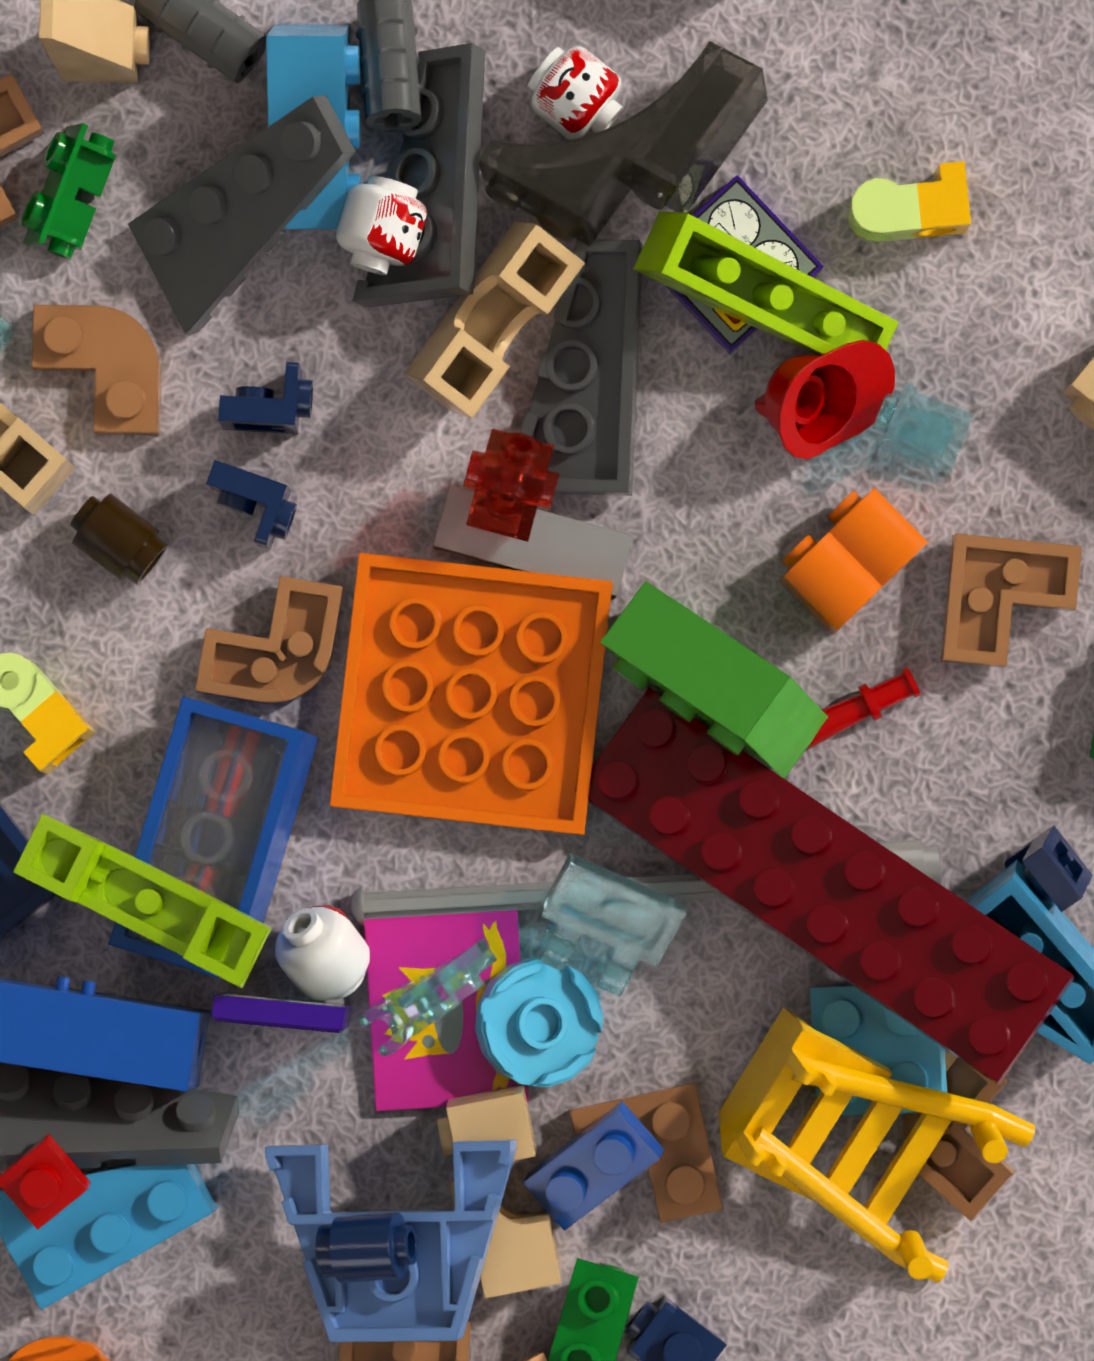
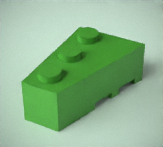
(713, 678)

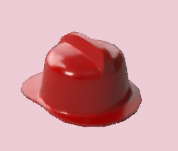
(827, 396)

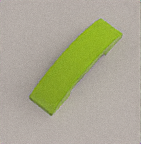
(143, 899)

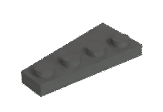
(443, 166)
(237, 208)
(591, 372)
(111, 1119)

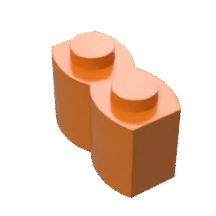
(852, 559)

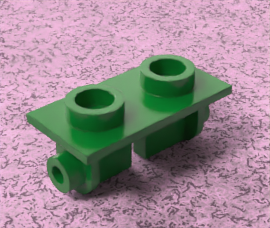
(72, 166)
(594, 1313)

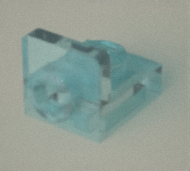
(921, 429)

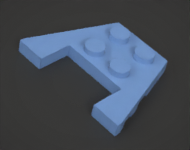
(452, 1246)

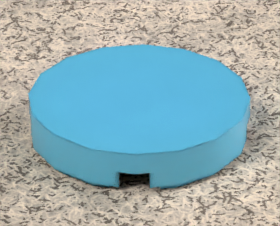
(538, 1023)

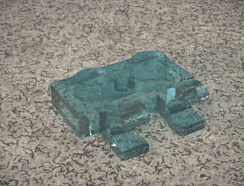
(611, 910)
(422, 1002)

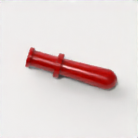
(866, 704)

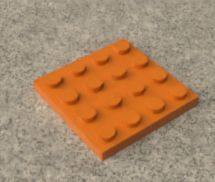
(471, 694)

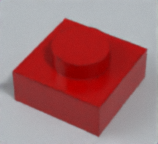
(43, 1181)

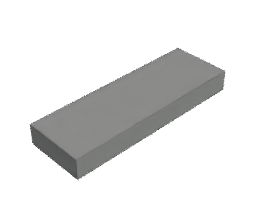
(554, 546)

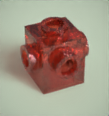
(510, 484)

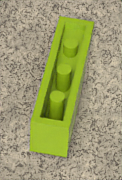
(756, 287)

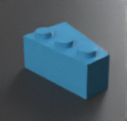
(311, 63)
(1040, 923)
(105, 1227)

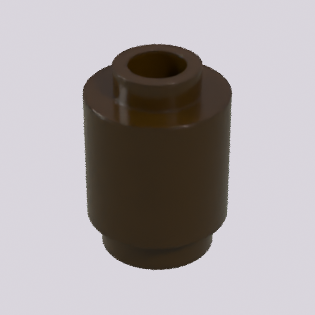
(117, 538)

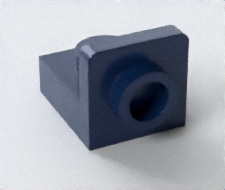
(257, 410)
(245, 490)
(1053, 868)
(670, 1335)

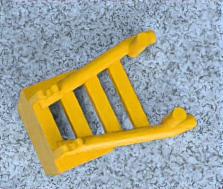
(801, 1055)

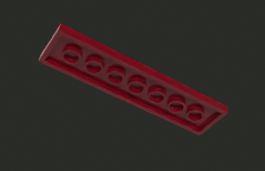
(827, 888)

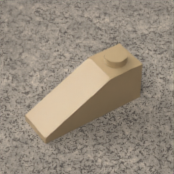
(94, 39)

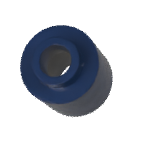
(366, 1247)

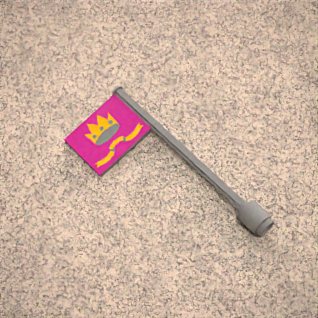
(424, 928)

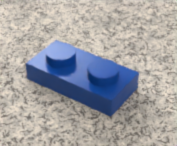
(593, 1165)

